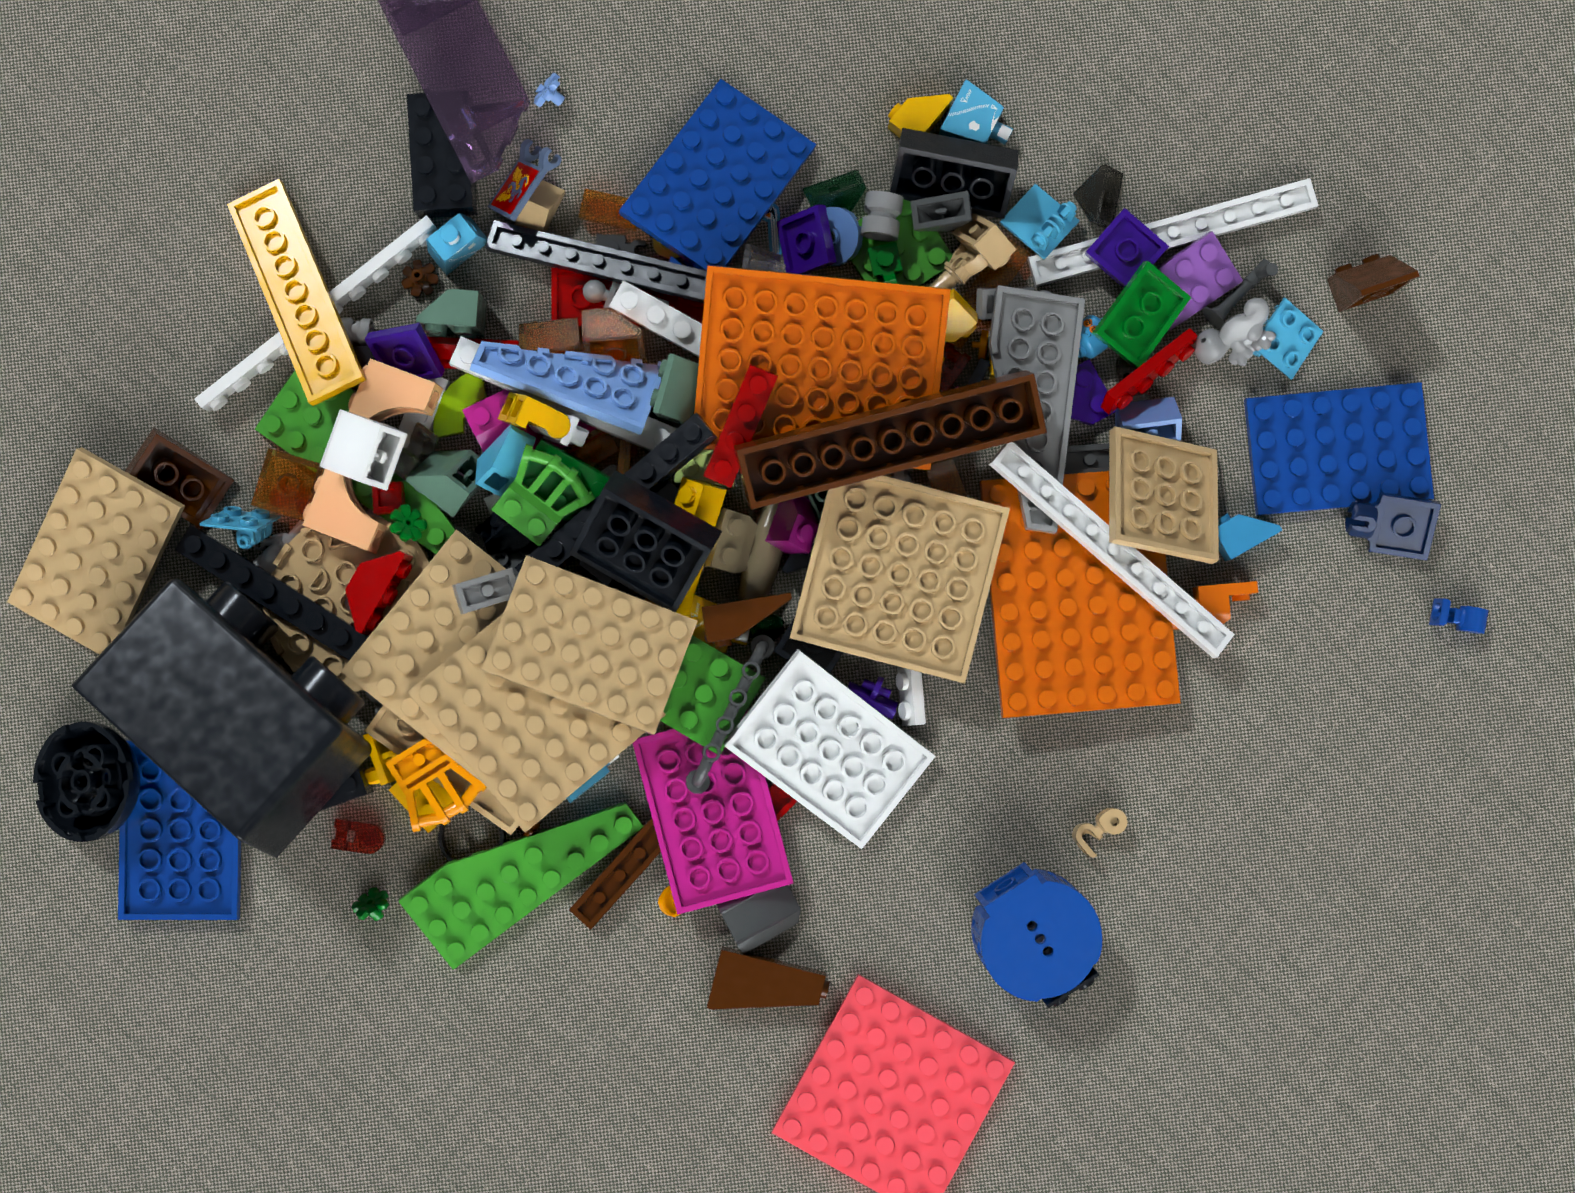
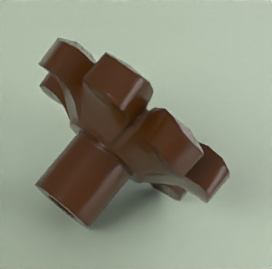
(420, 278)

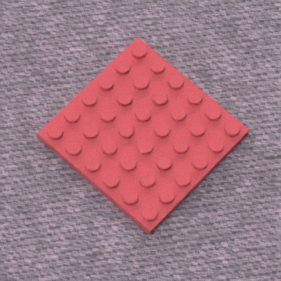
(892, 1094)

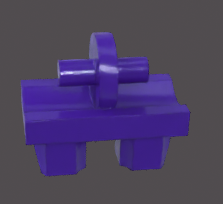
(876, 696)

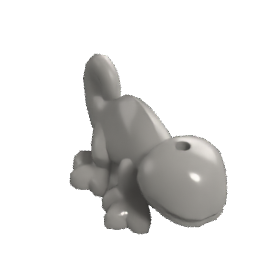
(1240, 333)

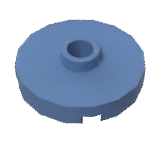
(847, 234)

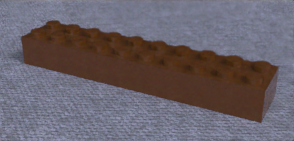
(890, 439)

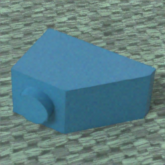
(1242, 533)

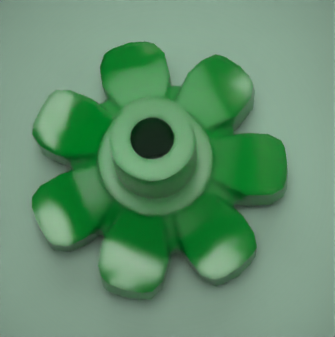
(407, 523)
(371, 904)

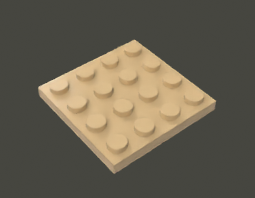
(1163, 495)

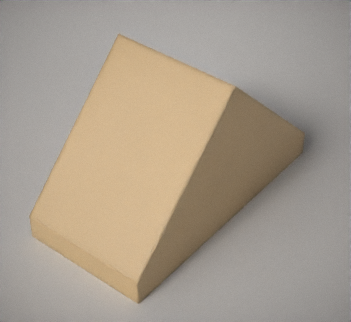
(541, 207)

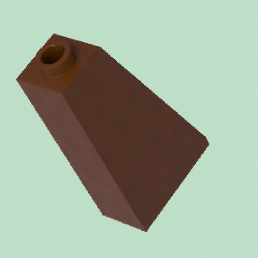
(763, 982)

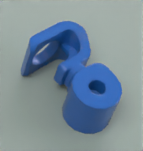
(1466, 618)

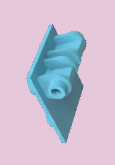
(1040, 221)
(1293, 339)
(249, 526)

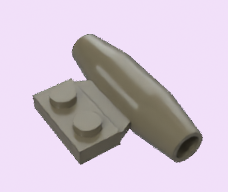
(744, 550)

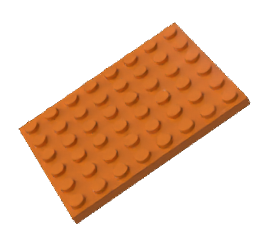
(827, 338)
(1067, 624)

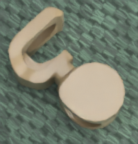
(1107, 821)

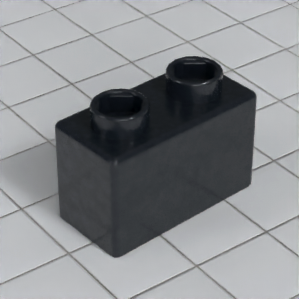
(225, 715)

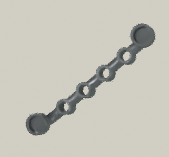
(761, 648)

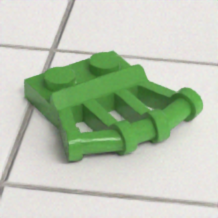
(527, 509)

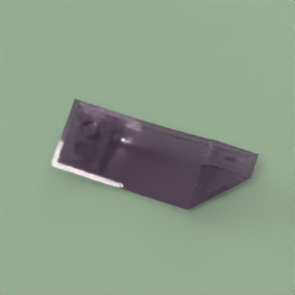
(462, 76)

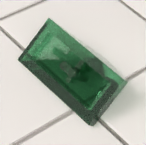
(839, 191)

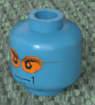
(1089, 344)

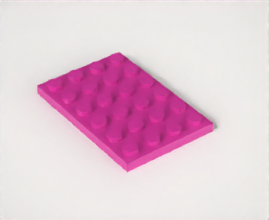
(712, 841)

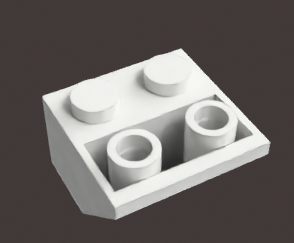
(363, 449)

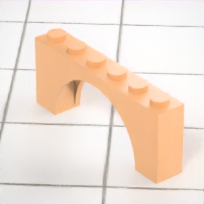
(335, 506)

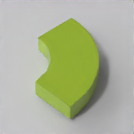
(459, 395)

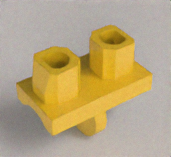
(380, 755)

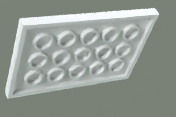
(829, 749)

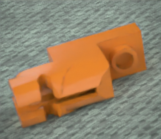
(1216, 597)

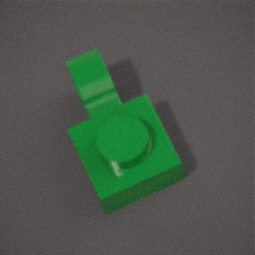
(885, 262)

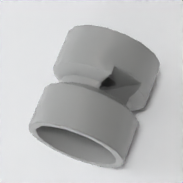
(881, 218)

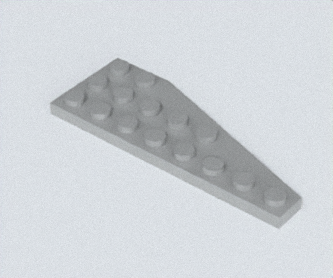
(1040, 336)

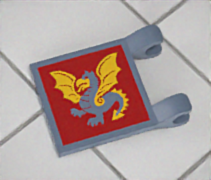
(523, 180)

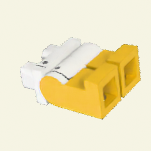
(542, 419)

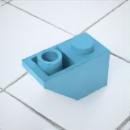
(501, 460)

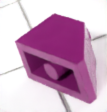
(793, 526)

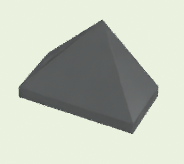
(942, 212)

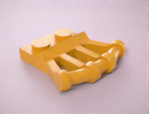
(421, 765)

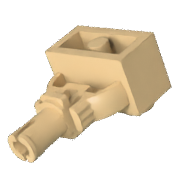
(980, 247)

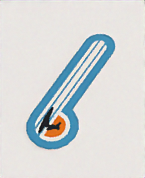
(772, 217)

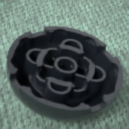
(80, 798)

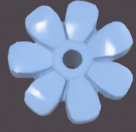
(549, 92)

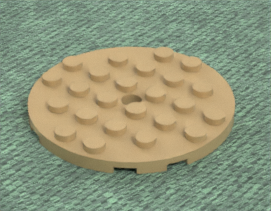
(321, 571)

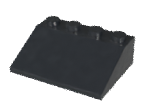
(644, 541)

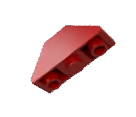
(375, 587)

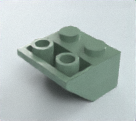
(455, 314)
(677, 389)
(447, 479)

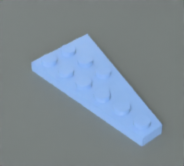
(581, 381)

